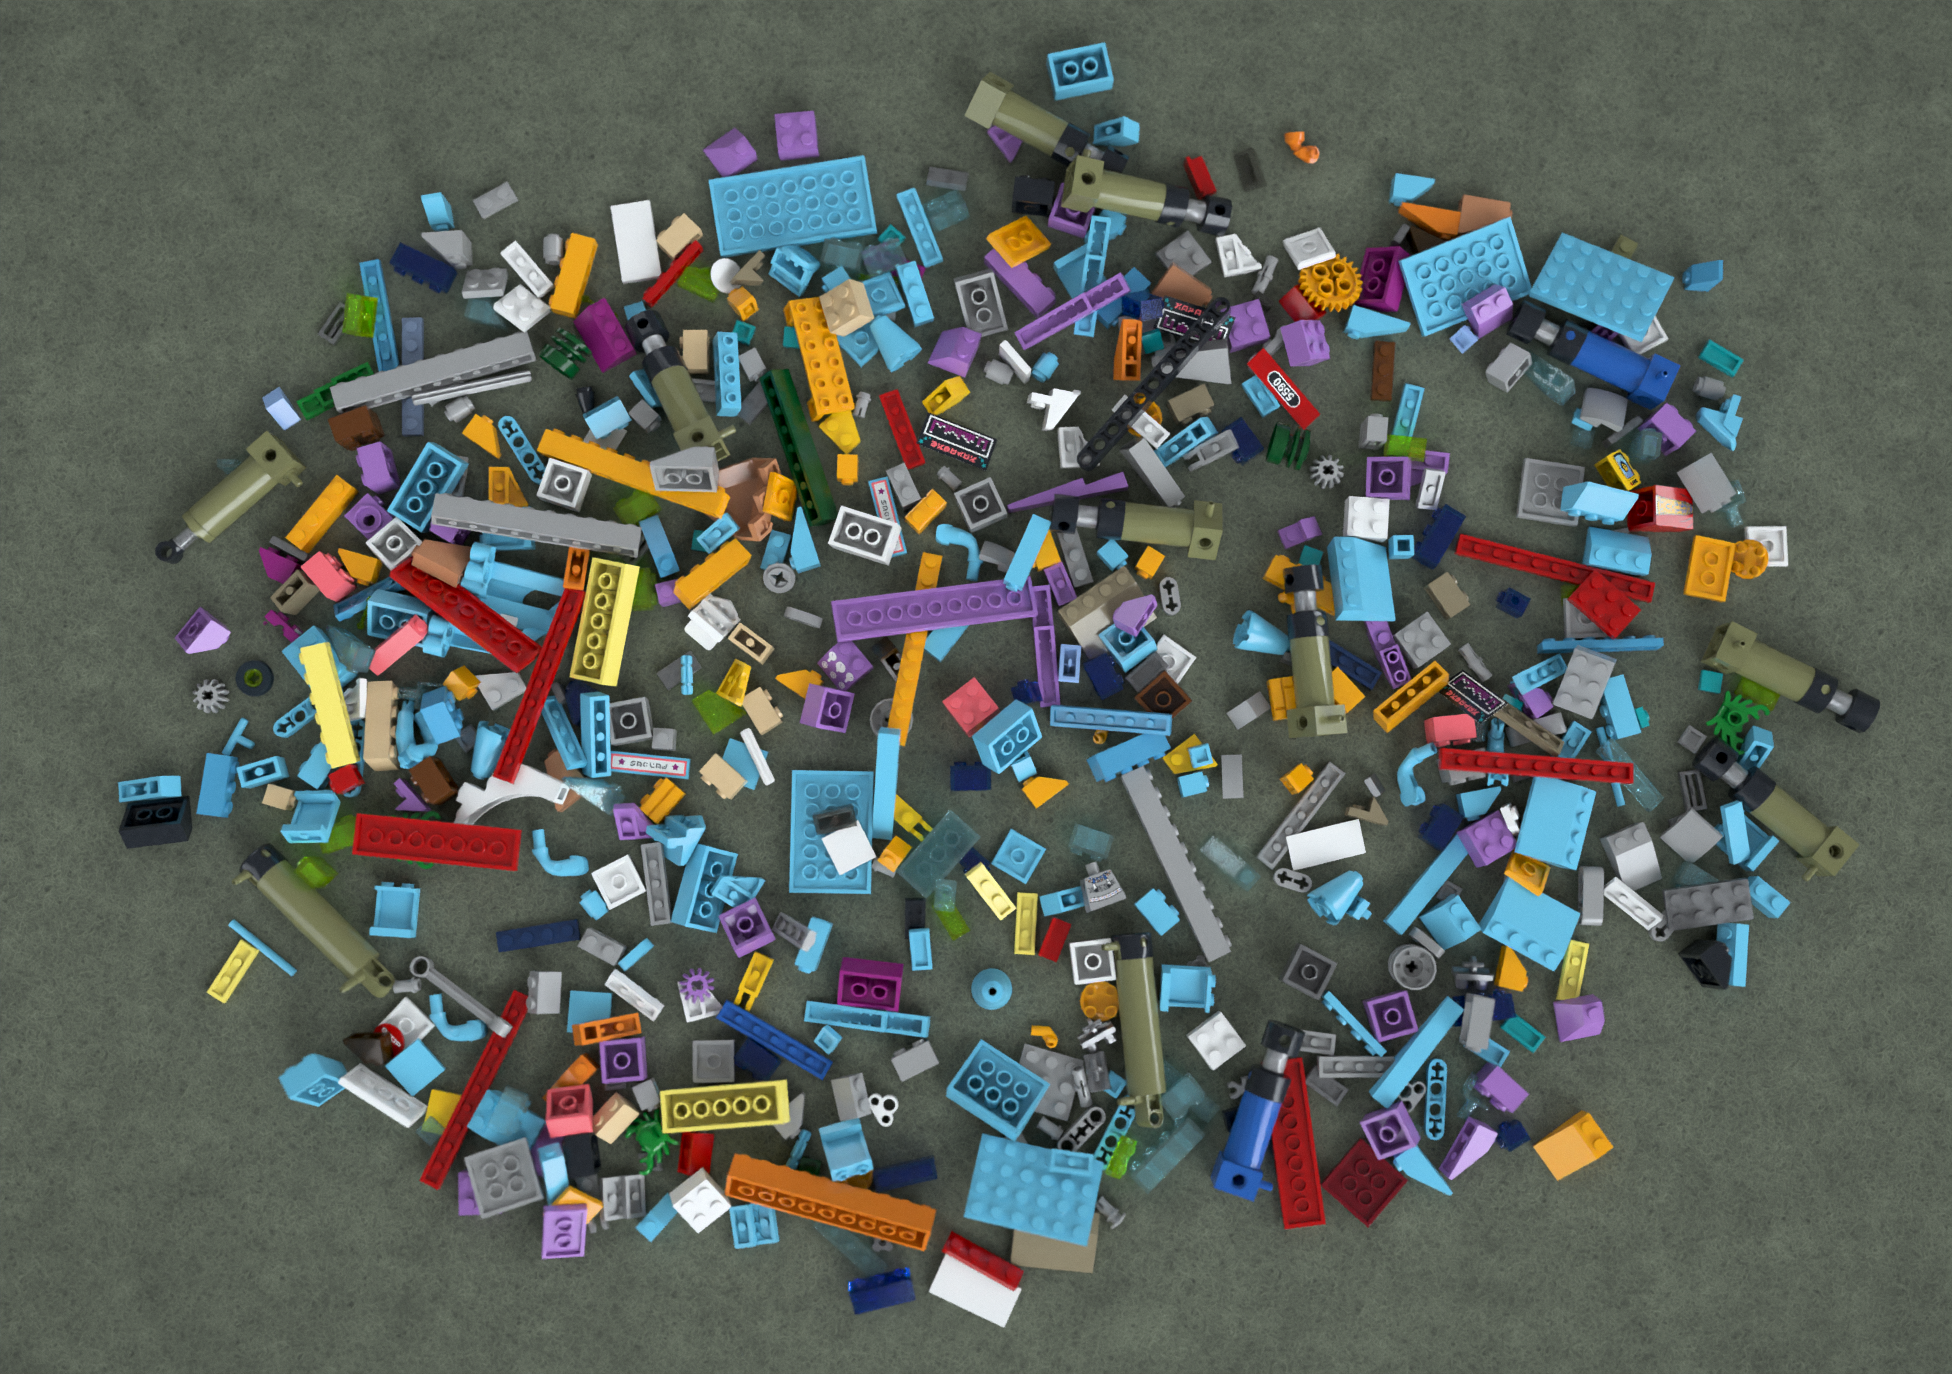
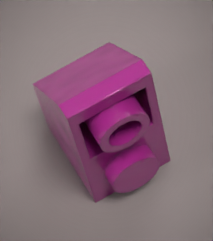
(276, 566)

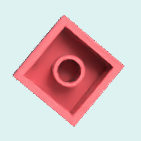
(329, 577)
(971, 707)
(1449, 729)
(569, 1111)

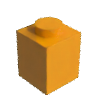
(847, 469)
(1149, 563)
(462, 683)
(894, 853)

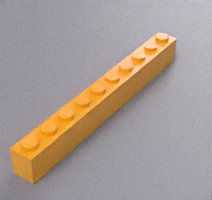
(625, 471)

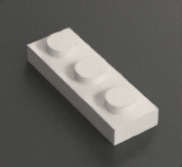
(527, 269)
(1145, 426)
(1632, 903)
(634, 995)

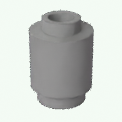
(552, 249)
(998, 372)
(1709, 388)
(459, 409)

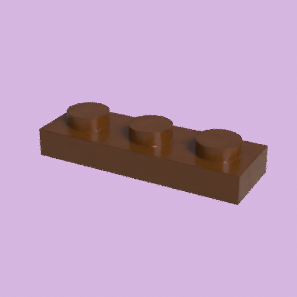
(1382, 371)

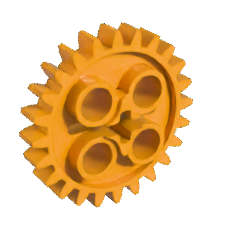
(1339, 288)

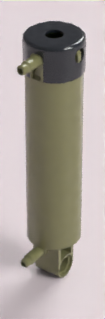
(316, 919)
(1139, 1025)

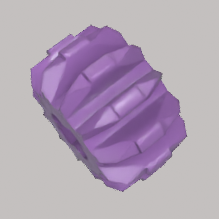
(696, 978)

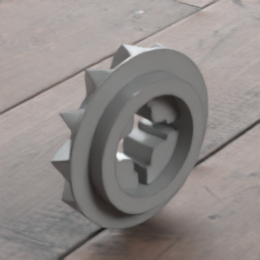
(784, 584)

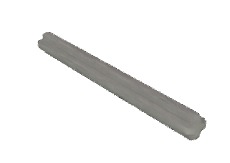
(471, 387)

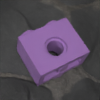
(366, 509)

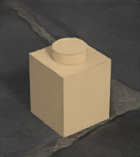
(280, 797)

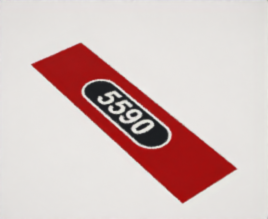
(1283, 388)

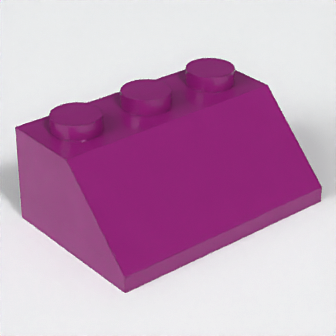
(1382, 279)
(604, 335)
(870, 984)

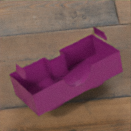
(280, 618)

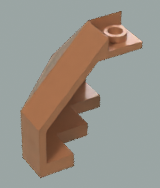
(747, 487)

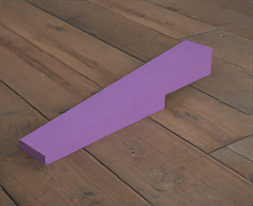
(1073, 311)
(1075, 488)
(1045, 647)

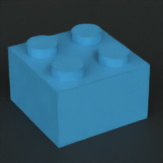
(441, 714)

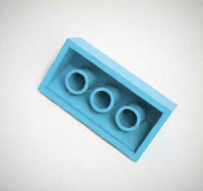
(694, 903)

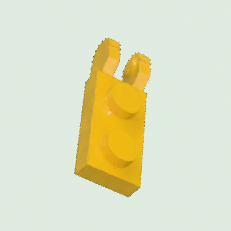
(908, 818)
(754, 978)

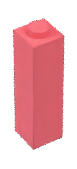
(398, 644)

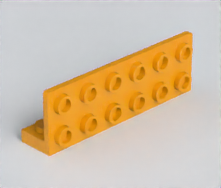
(820, 358)

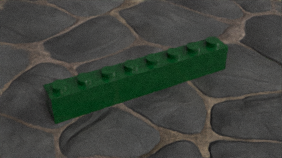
(799, 447)

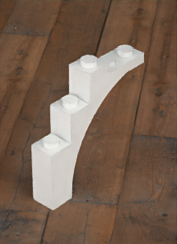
(527, 783)

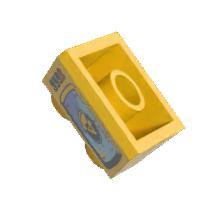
(1618, 472)

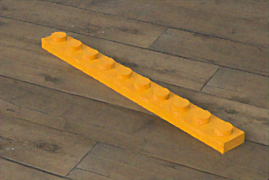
(912, 654)

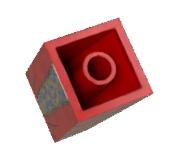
(1661, 510)

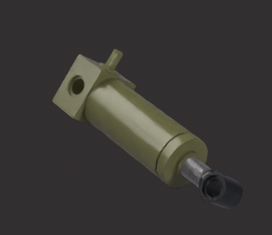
(226, 502)

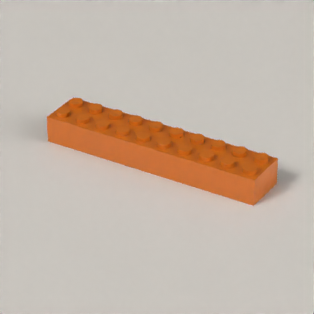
(829, 1202)

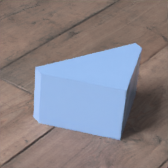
(281, 408)
(1069, 663)

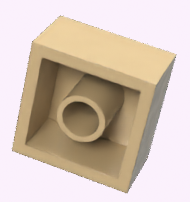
(846, 307)

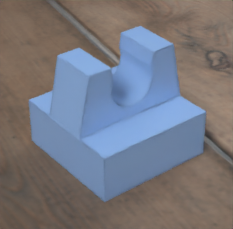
(1464, 339)

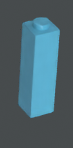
(1026, 553)
(553, 1171)

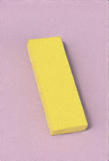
(990, 891)
(1026, 923)
(1572, 970)
(233, 971)

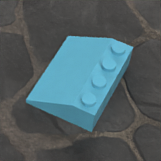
(1360, 580)
(1555, 822)
(1530, 923)
(997, 1090)

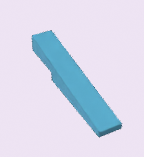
(1093, 268)
(886, 782)
(1426, 886)
(867, 1019)
(1415, 1052)

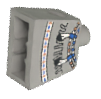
(1100, 888)

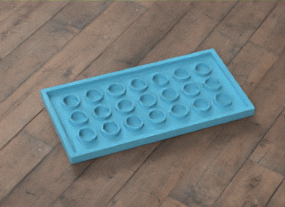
(792, 206)

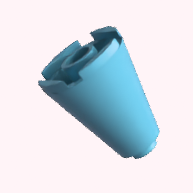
(893, 342)
(1260, 636)
(487, 748)
(1336, 896)
(984, 981)

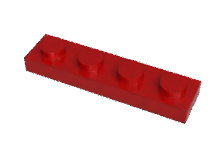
(676, 269)
(902, 429)
(982, 1261)

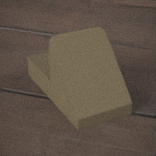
(748, 274)
(1373, 813)

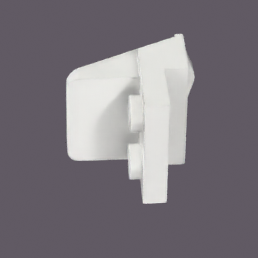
(1056, 405)
(712, 621)

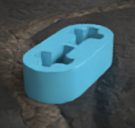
(637, 953)

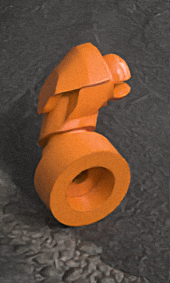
(1306, 153)

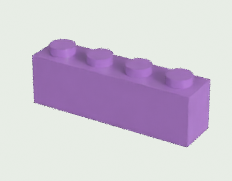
(1022, 284)

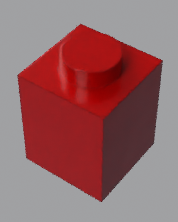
(346, 779)

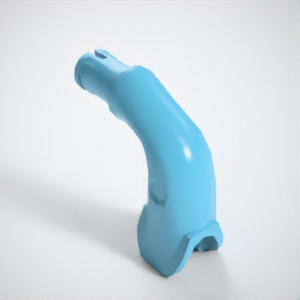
(947, 535)
(404, 727)
(1496, 744)
(416, 754)
(1410, 791)
(573, 866)
(466, 1032)

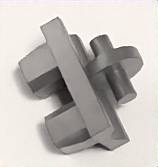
(1471, 971)
(1096, 1031)
(1097, 1071)

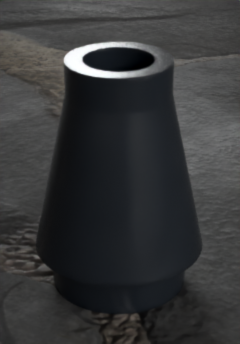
(585, 398)

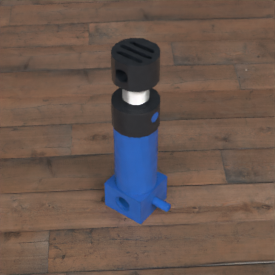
(1642, 377)
(1257, 1115)

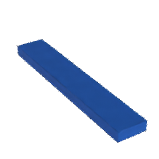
(774, 1039)

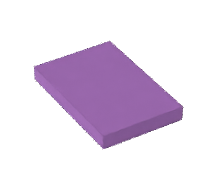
(564, 1231)

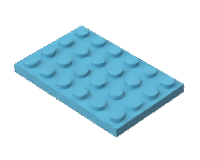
(1461, 269)
(1601, 287)
(809, 860)
(1020, 1193)

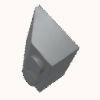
(451, 246)

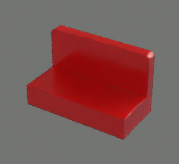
(1199, 177)
(1299, 307)
(1054, 939)
(695, 1152)

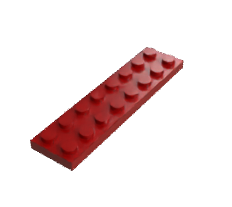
(469, 616)
(436, 842)
(1296, 1155)

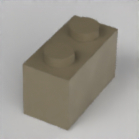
(1190, 405)
(295, 593)
(1447, 595)

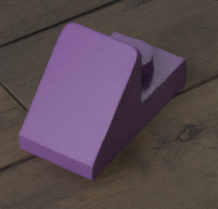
(1299, 532)
(413, 801)

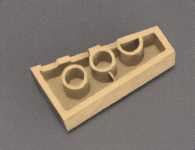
(380, 726)

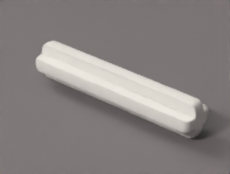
(757, 756)

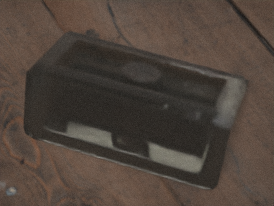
(1249, 170)
(834, 819)

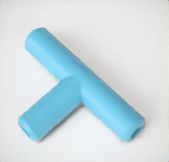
(237, 738)

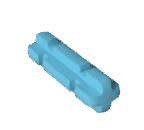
(686, 675)
(798, 1149)

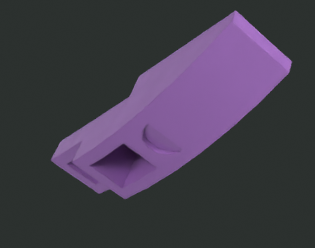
(1387, 653)

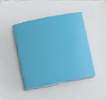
(753, 1225)

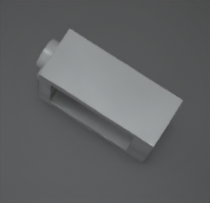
(1476, 1022)

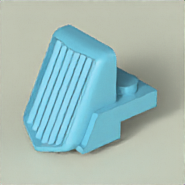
(793, 268)
(1722, 424)
(679, 836)

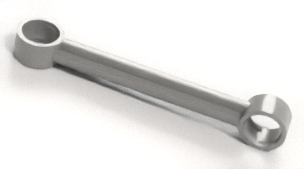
(493, 1021)

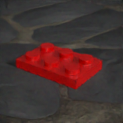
(1604, 604)

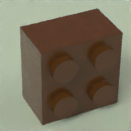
(356, 428)
(1163, 696)
(434, 781)

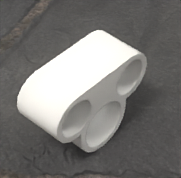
(879, 1109)

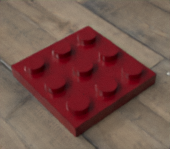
(1363, 1182)

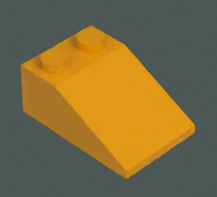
(1572, 1145)

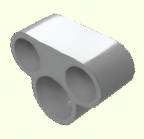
(1411, 1096)

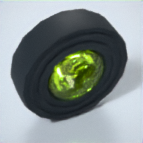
(262, 684)

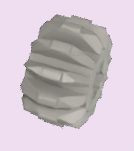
(1323, 464)
(218, 696)

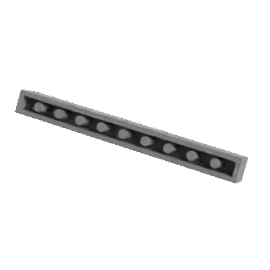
(434, 373)
(536, 525)
(1175, 863)

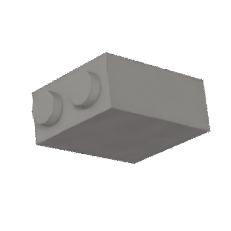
(1707, 484)

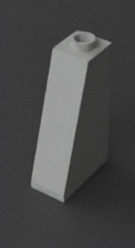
(1208, 364)
(1152, 472)

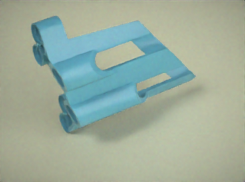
(501, 589)

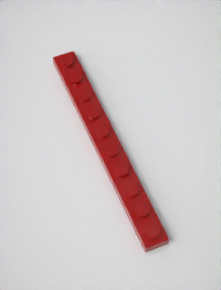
(1548, 566)
(539, 685)
(1535, 766)
(473, 1093)

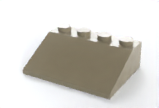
(1094, 610)
(1049, 1253)

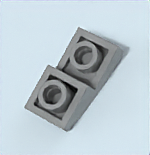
(996, 554)
(1232, 776)

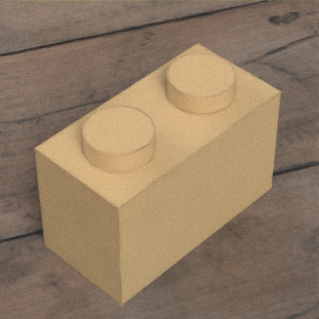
(678, 236)
(695, 351)
(751, 643)
(761, 710)
(722, 776)
(614, 1118)

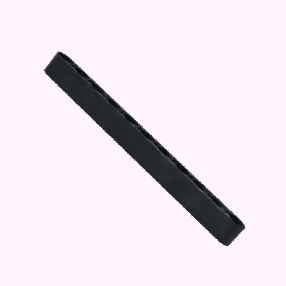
(1155, 375)

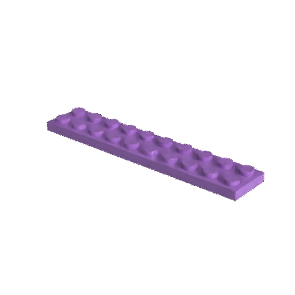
(931, 609)

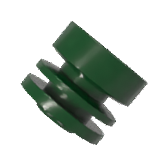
(565, 353)
(1288, 446)

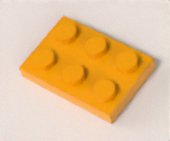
(1018, 241)
(1709, 568)

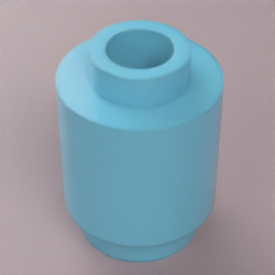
(1044, 367)
(593, 904)

